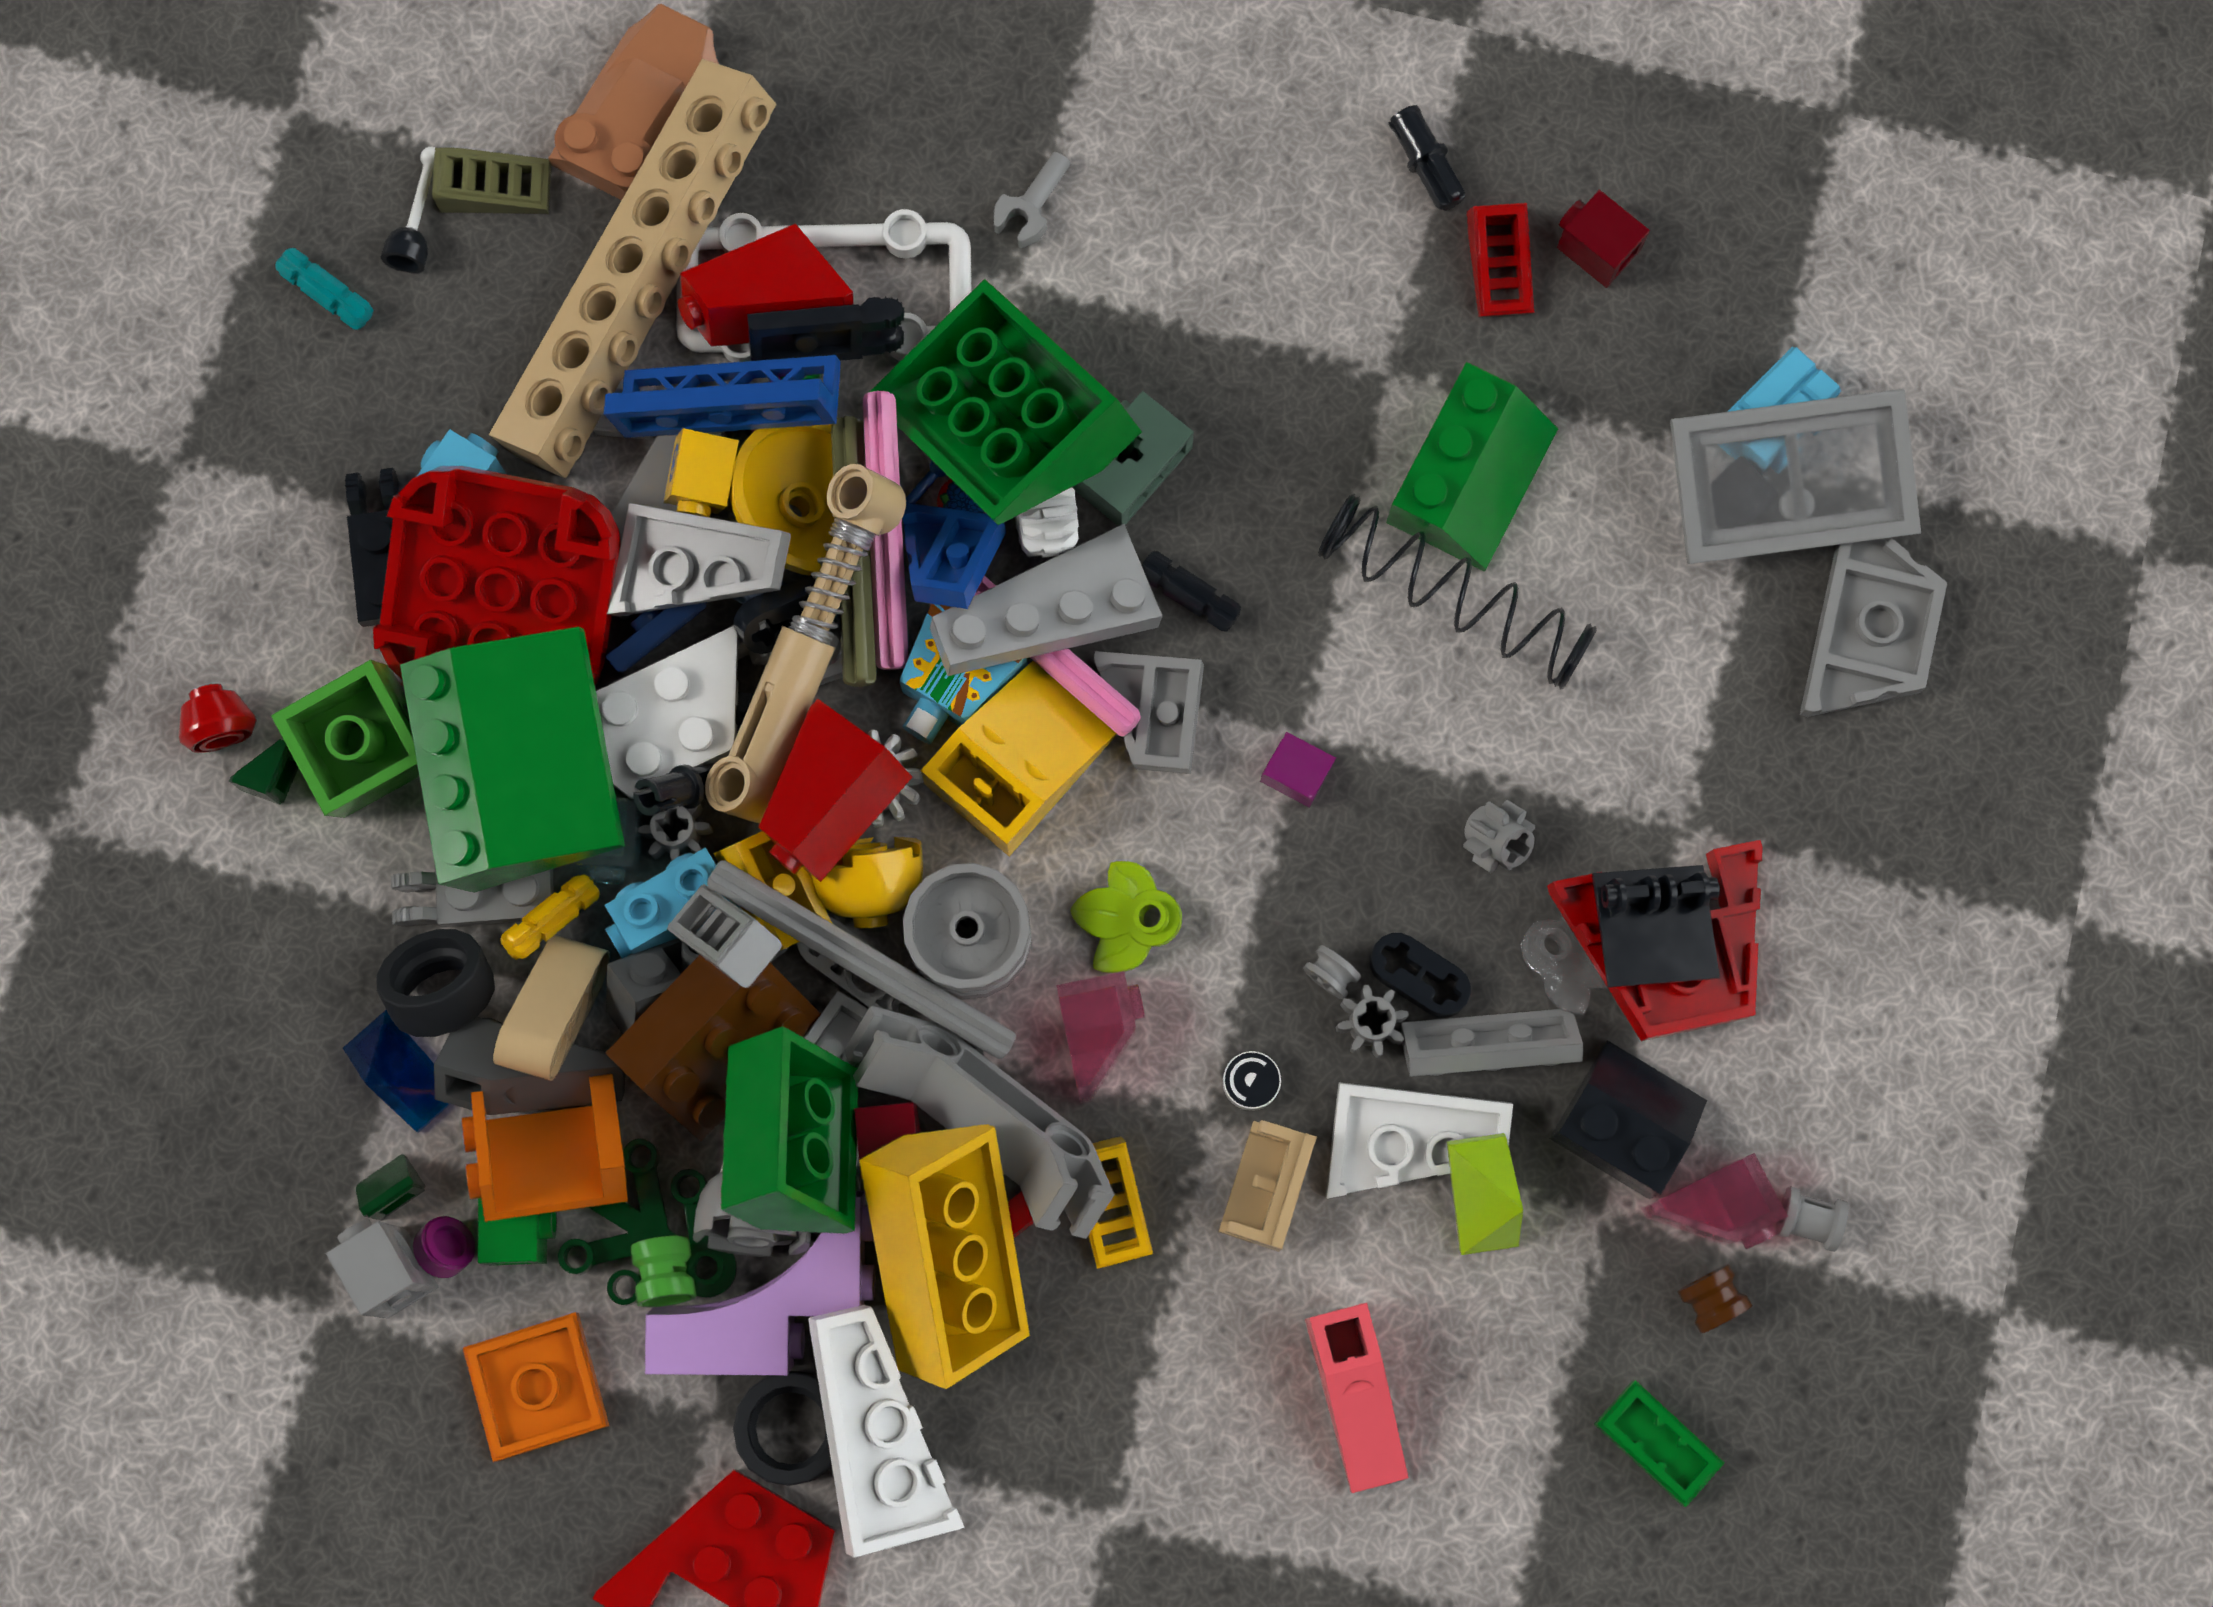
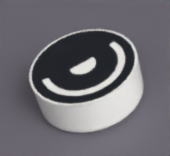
(1252, 1081)

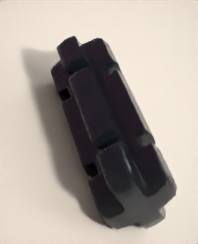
(1191, 591)

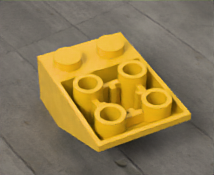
(1017, 757)

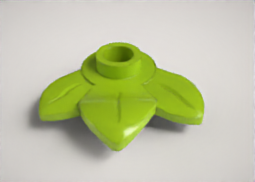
(1118, 917)

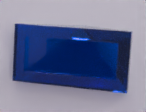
(396, 1071)

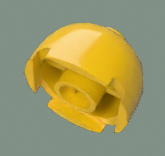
(872, 880)

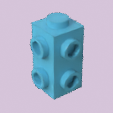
(648, 907)

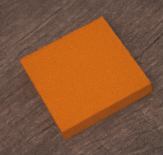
(535, 1387)

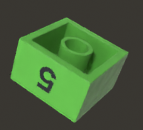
(351, 739)

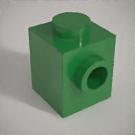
(515, 1239)

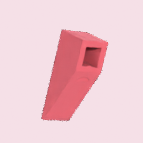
(1357, 1396)

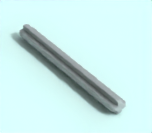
(861, 959)

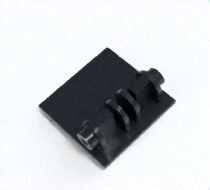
(1656, 925)

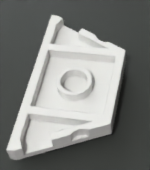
(672, 712)

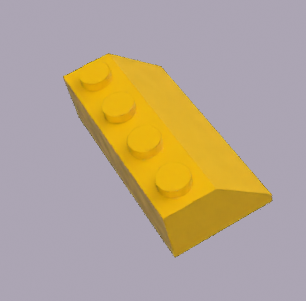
(945, 1251)

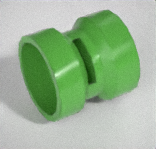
(663, 1271)

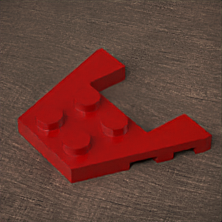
(1686, 1005)
(736, 1547)

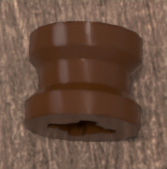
(1714, 1299)

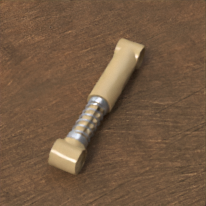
(745, 779)

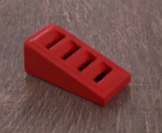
(1496, 215)

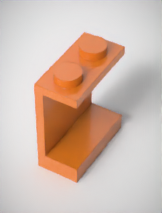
(547, 1157)

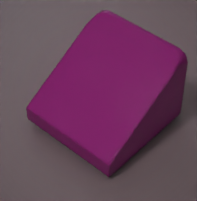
(1297, 769)

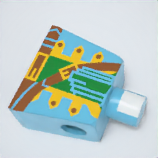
(945, 696)

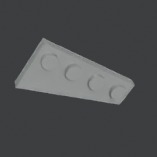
(1058, 605)

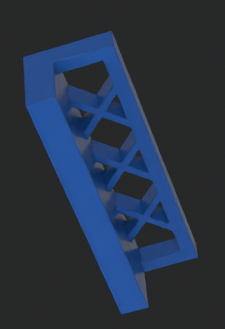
(730, 405)

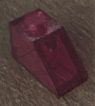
(1098, 1026)
(1723, 1205)

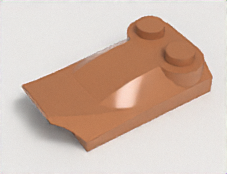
(631, 100)

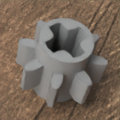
(1499, 836)
(687, 840)
(1363, 1034)

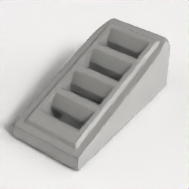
(728, 938)

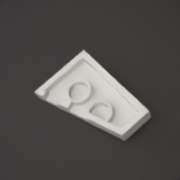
(1402, 1134)

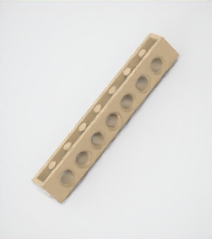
(633, 268)

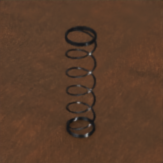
(1335, 538)

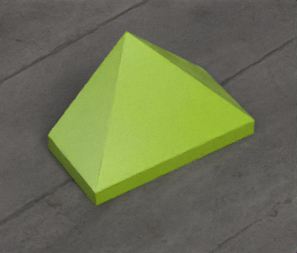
(1484, 1194)

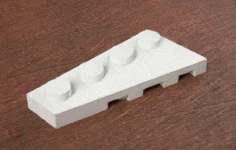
(879, 1460)

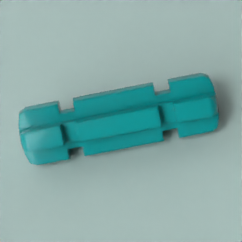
(324, 288)

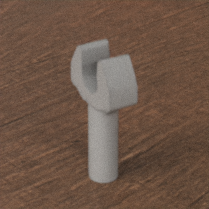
(1031, 202)

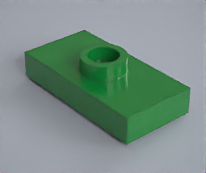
(1659, 1443)

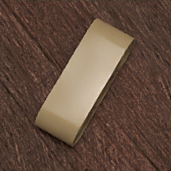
(551, 1007)

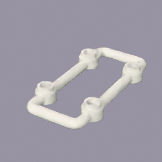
(902, 233)

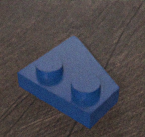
(948, 552)

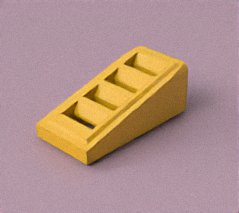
(1130, 1248)

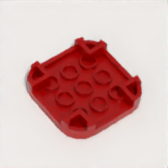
(494, 561)

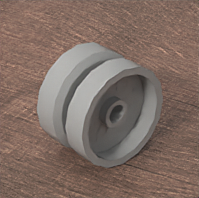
(955, 898)

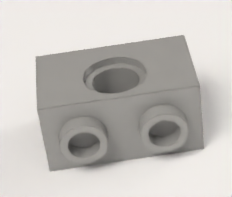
(379, 1268)

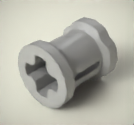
(1813, 1218)

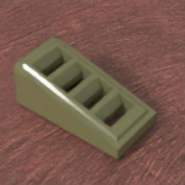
(490, 200)

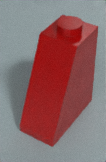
(760, 277)
(829, 792)

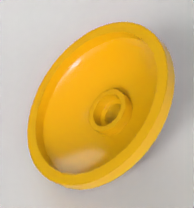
(783, 470)

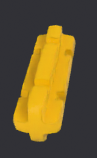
(549, 917)

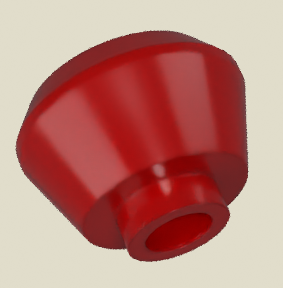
(214, 719)

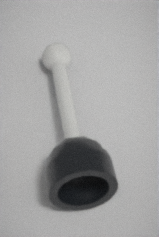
(406, 247)

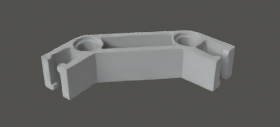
(965, 1089)

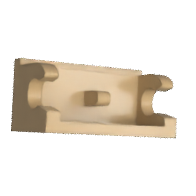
(1267, 1185)

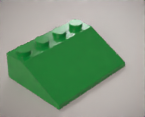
(1005, 407)
(511, 758)

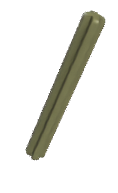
(857, 619)

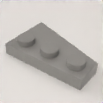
(692, 559)

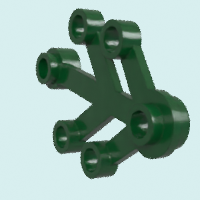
(650, 1224)

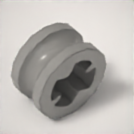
(1332, 972)

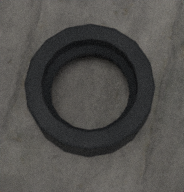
(448, 1007)
(746, 1433)

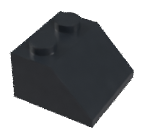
(1630, 1121)

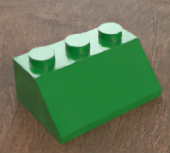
(1473, 467)
(789, 1135)

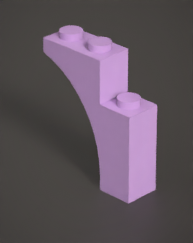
(758, 1328)

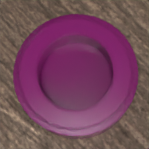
(444, 1247)

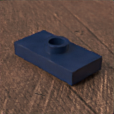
(651, 630)

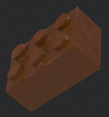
(683, 1038)

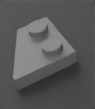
(1168, 702)

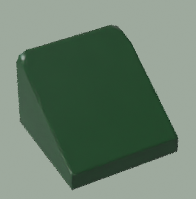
(268, 774)
(388, 1188)

